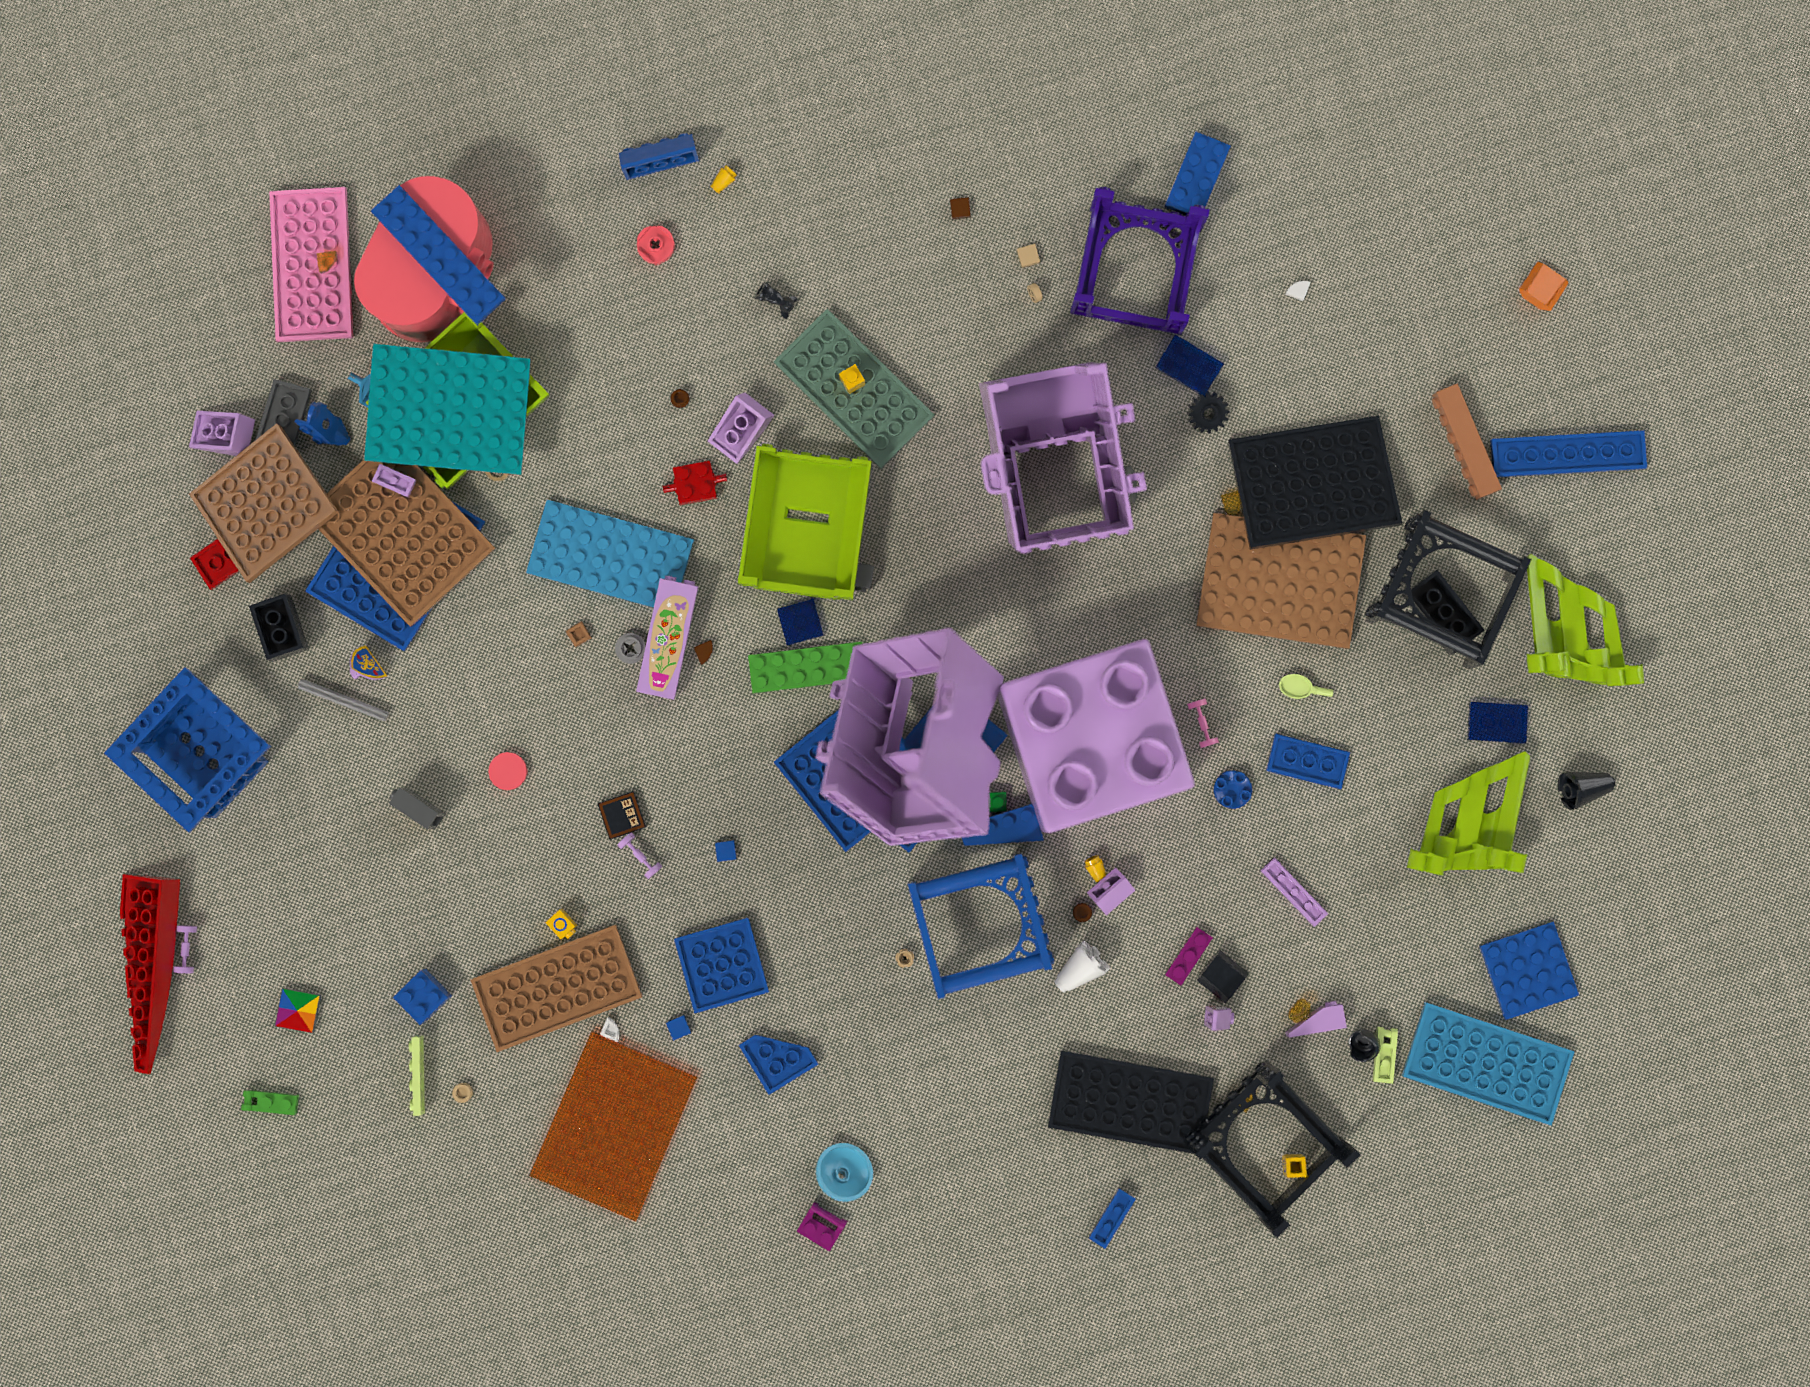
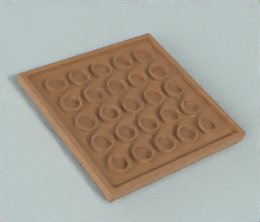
(263, 503)

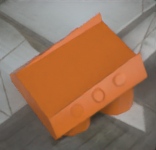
(1543, 287)

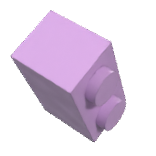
(1111, 891)

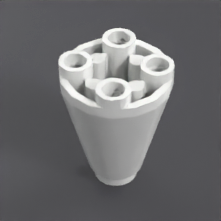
(1081, 968)

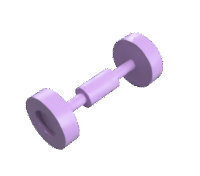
(639, 855)
(185, 949)

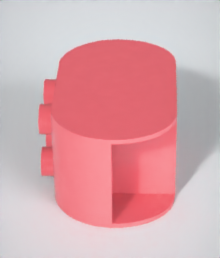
(398, 287)

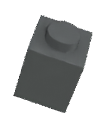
(864, 577)

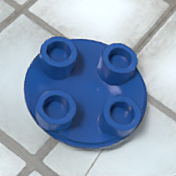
(1232, 789)

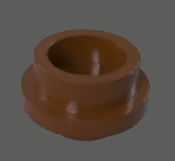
(679, 398)

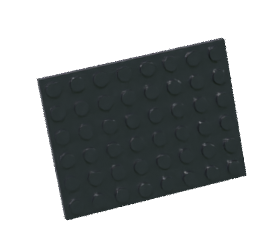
(1314, 482)

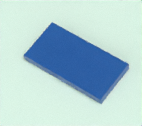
(1308, 761)

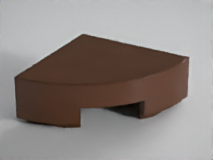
(704, 651)

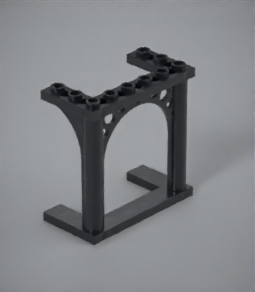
(1388, 611)
(1272, 1079)

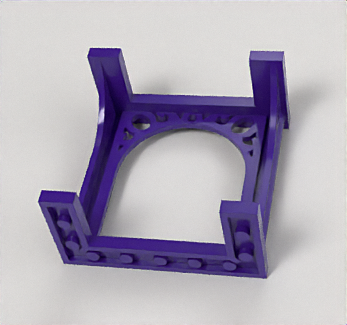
(1190, 227)

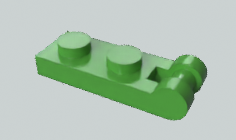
(270, 1102)

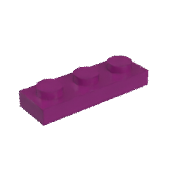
(1188, 956)

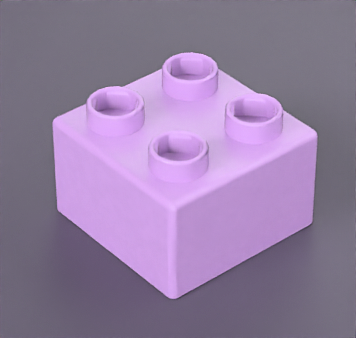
(1095, 736)

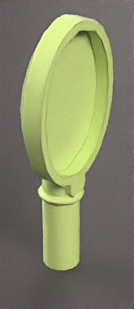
(1300, 687)

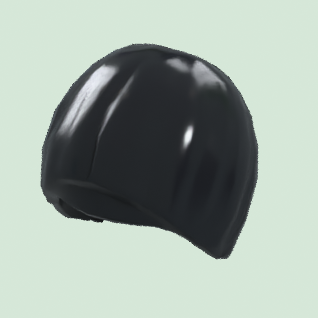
(1364, 1045)

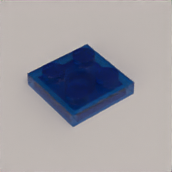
(800, 622)

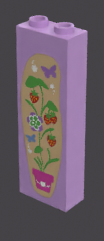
(667, 637)

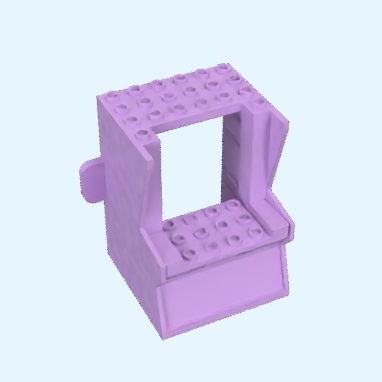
(1052, 409)
(917, 791)

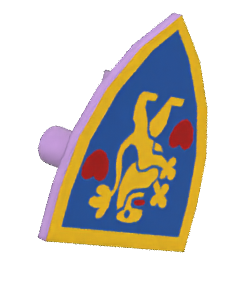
(364, 664)

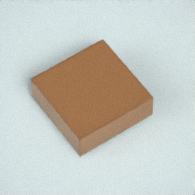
(578, 634)

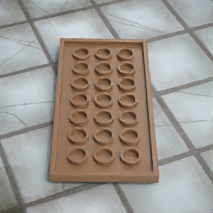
(556, 988)

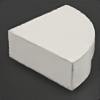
(1298, 290)
(610, 1030)

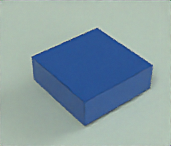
(725, 851)
(678, 1027)

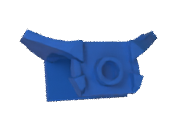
(336, 432)

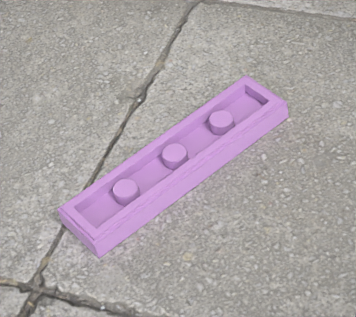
(1294, 892)

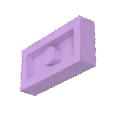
(394, 480)

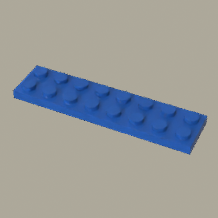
(438, 255)
(1569, 454)

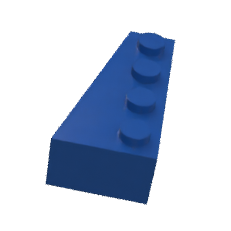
(1009, 827)

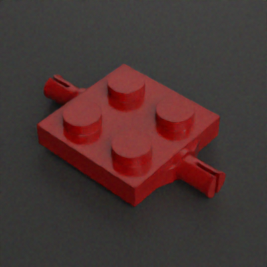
(694, 483)

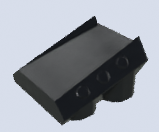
(1222, 976)

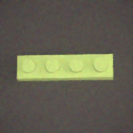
(416, 1066)

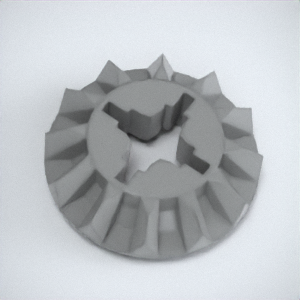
(621, 650)

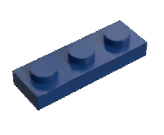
(1112, 1218)

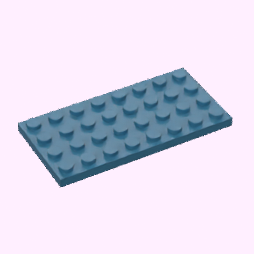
(606, 553)
(1488, 1063)

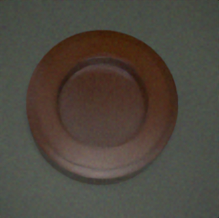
(1082, 912)

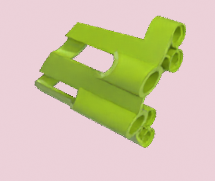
(1478, 838)

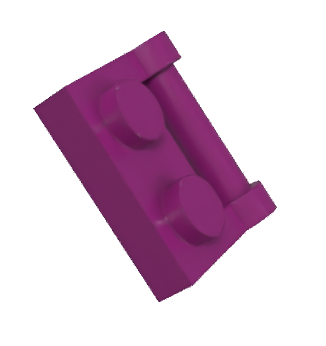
(819, 1232)

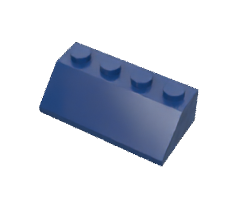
(658, 156)

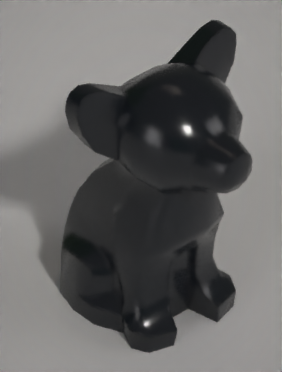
(768, 294)

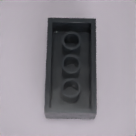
(1443, 606)

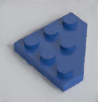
(777, 1061)

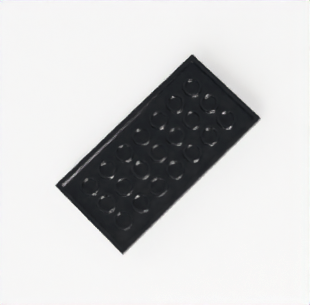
(1128, 1101)

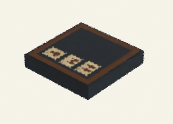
(621, 815)

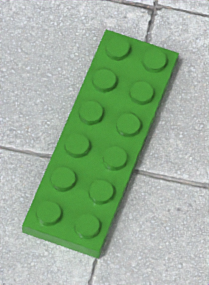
(800, 667)

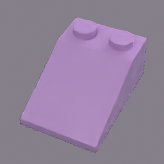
(740, 427)
(221, 432)

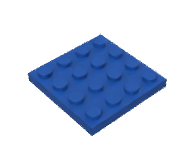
(721, 965)
(1528, 970)

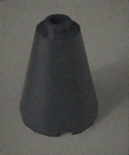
(1583, 787)

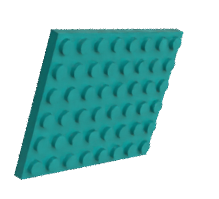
(447, 409)

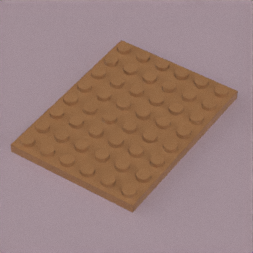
(403, 545)
(1281, 590)

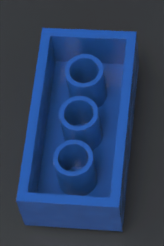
(1197, 173)

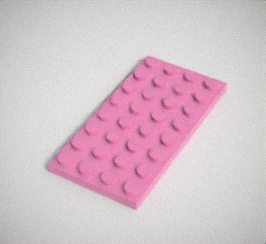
(306, 301)

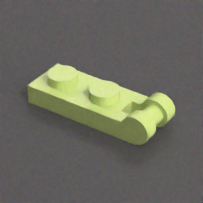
(1385, 1061)

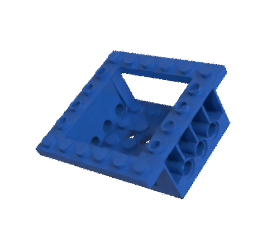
(191, 708)

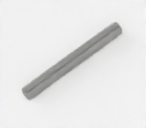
(343, 700)

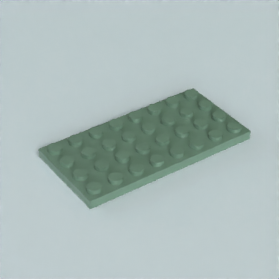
(876, 416)

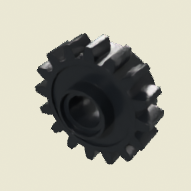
(1216, 417)

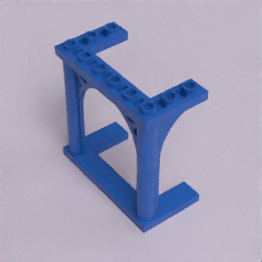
(1038, 959)

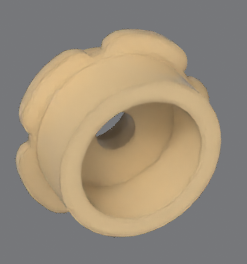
(903, 963)

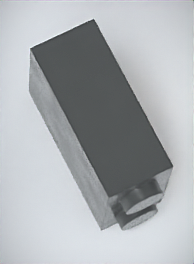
(416, 808)

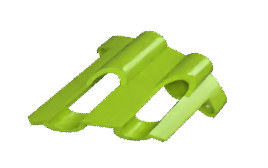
(1563, 644)

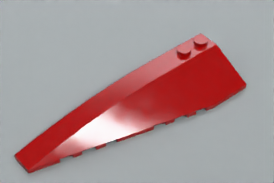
(150, 931)

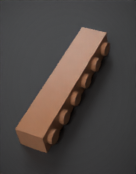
(1466, 442)

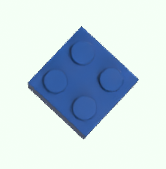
(422, 996)

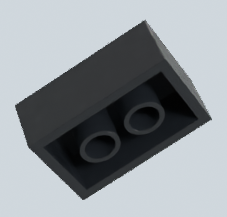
(278, 627)

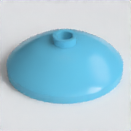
(850, 1162)

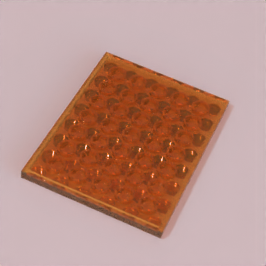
(613, 1126)

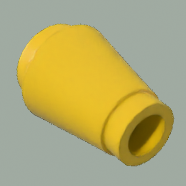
(723, 179)
(1095, 868)

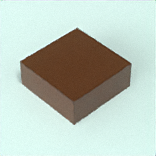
(960, 208)

